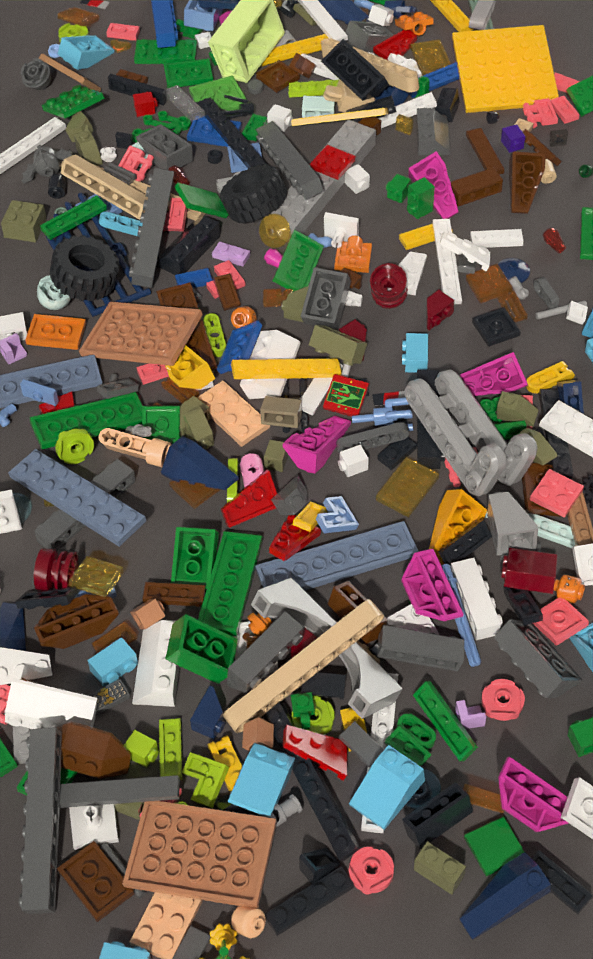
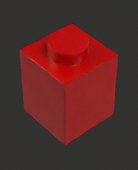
(144, 104)

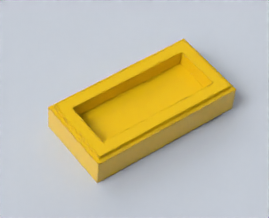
(307, 517)

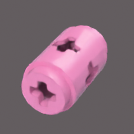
(251, 468)

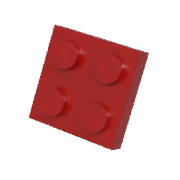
(332, 162)

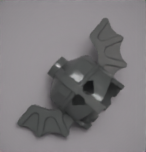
(45, 163)

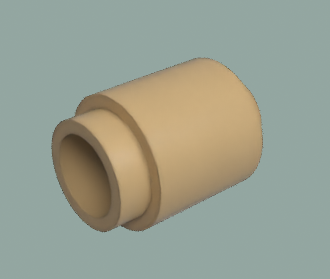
(549, 174)

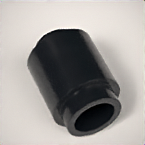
(56, 186)

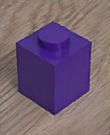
(513, 138)

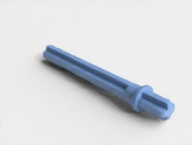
(462, 622)

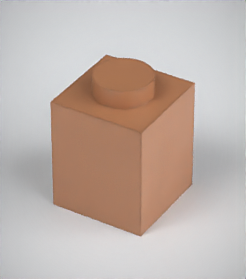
(148, 613)
(258, 732)

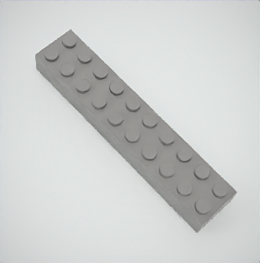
(300, 213)

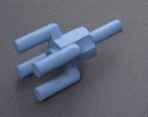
(387, 415)

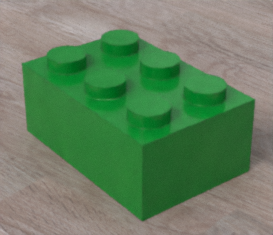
(201, 648)

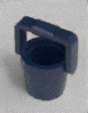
(399, 7)

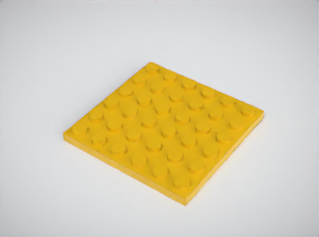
(504, 68)

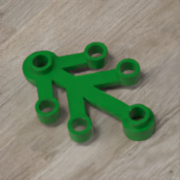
(180, 124)

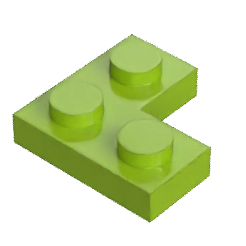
(210, 776)

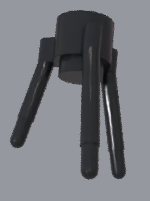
(245, 108)

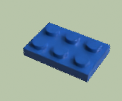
(204, 132)
(239, 345)

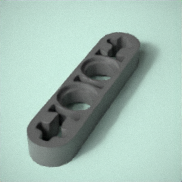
(392, 433)

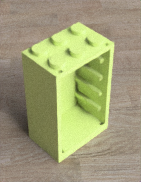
(246, 38)

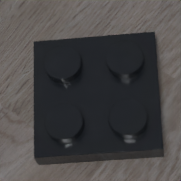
(496, 326)

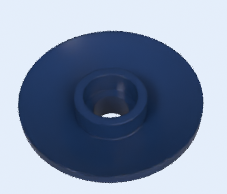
(515, 267)

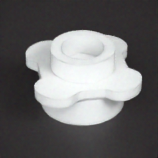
(108, 154)

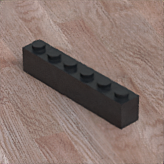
(427, 451)

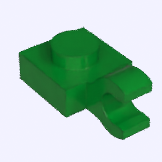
(187, 31)
(303, 707)

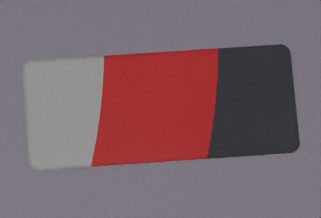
(95, 3)
(379, 399)

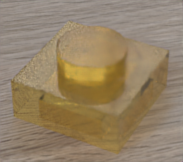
(404, 124)

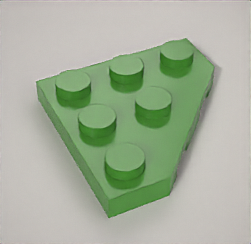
(216, 90)

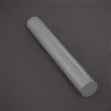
(555, 311)

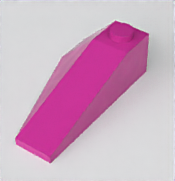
(435, 172)
(496, 376)
(316, 445)

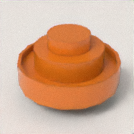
(258, 623)

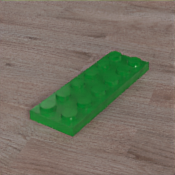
(110, 413)
(230, 581)

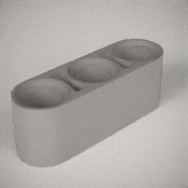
(481, 14)

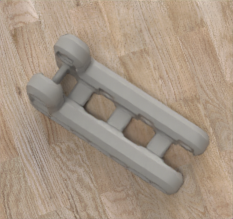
(495, 457)

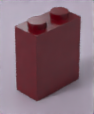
(529, 570)

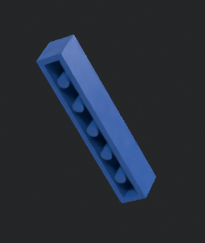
(164, 23)

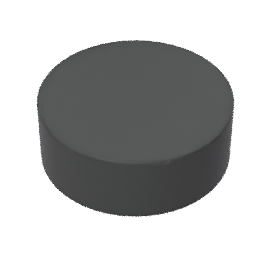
(255, 86)

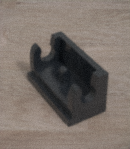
(448, 103)
(326, 685)

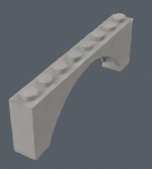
(371, 684)

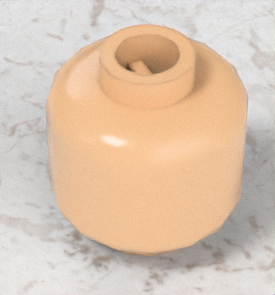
(248, 921)

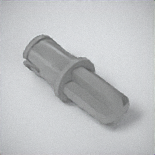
(139, 430)

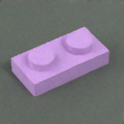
(232, 253)

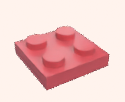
(556, 493)
(560, 621)

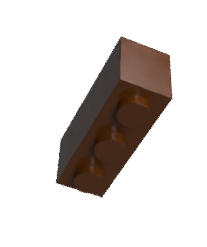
(476, 186)
(345, 599)

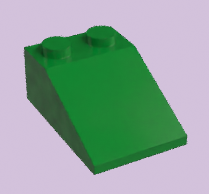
(194, 555)

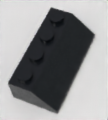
(355, 71)
(189, 246)

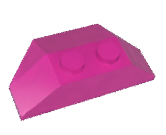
(430, 588)
(530, 797)

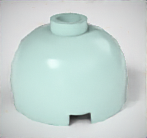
(50, 296)

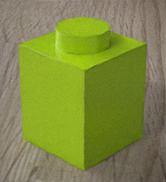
(142, 747)

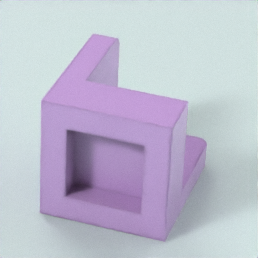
(12, 349)
(469, 717)

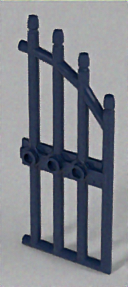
(120, 252)

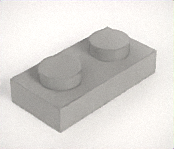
(21, 751)

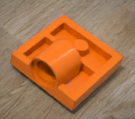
(409, 22)
(353, 255)

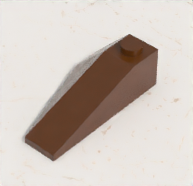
(524, 178)

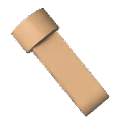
(153, 450)

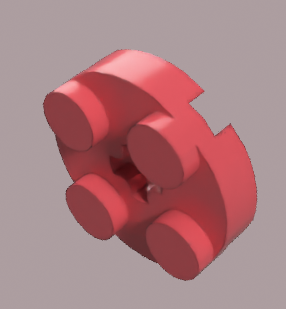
(499, 710)
(371, 882)

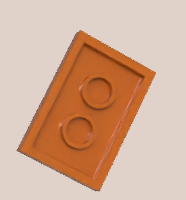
(55, 331)

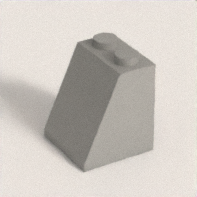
(510, 524)

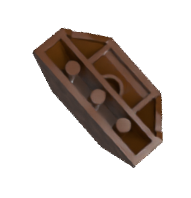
(75, 622)
(93, 751)

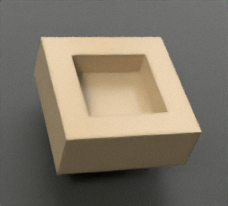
(523, 124)

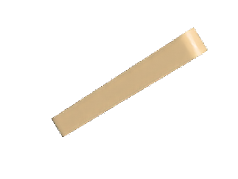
(395, 74)
(304, 665)

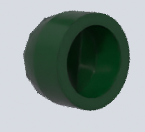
(584, 169)

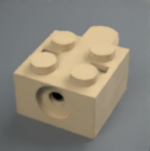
(343, 96)

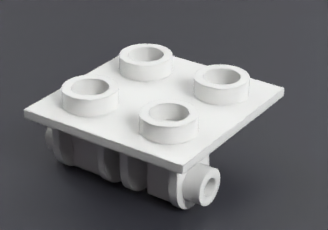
(409, 619)

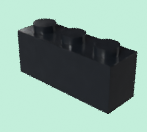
(438, 815)

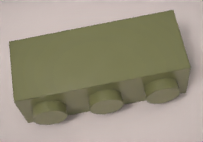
(337, 345)

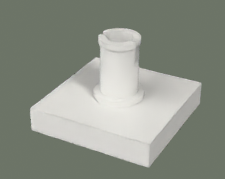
(340, 228)
(93, 824)

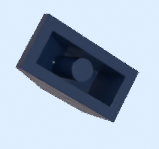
(571, 394)
(208, 716)

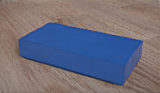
(196, 278)

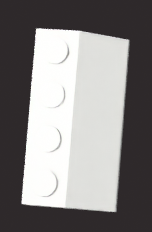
(270, 345)
(155, 676)
(47, 707)

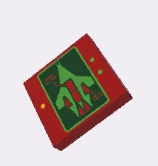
(345, 395)

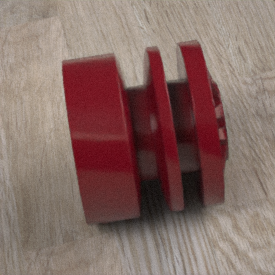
(386, 277)
(54, 570)

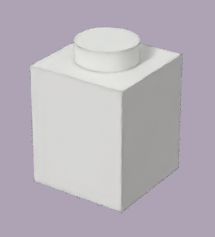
(381, 15)
(280, 116)
(357, 178)
(353, 461)

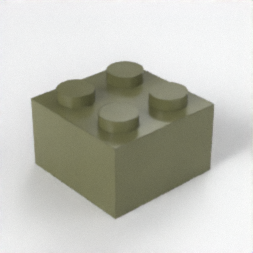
(23, 221)

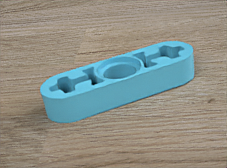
(113, 221)

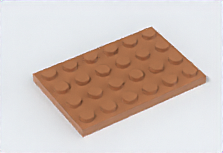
(141, 333)
(200, 853)

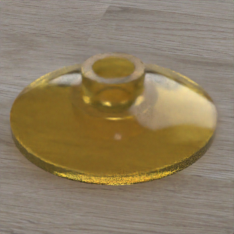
(280, 227)

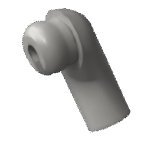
(521, 292)

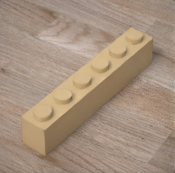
(104, 185)

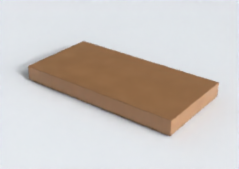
(70, 73)

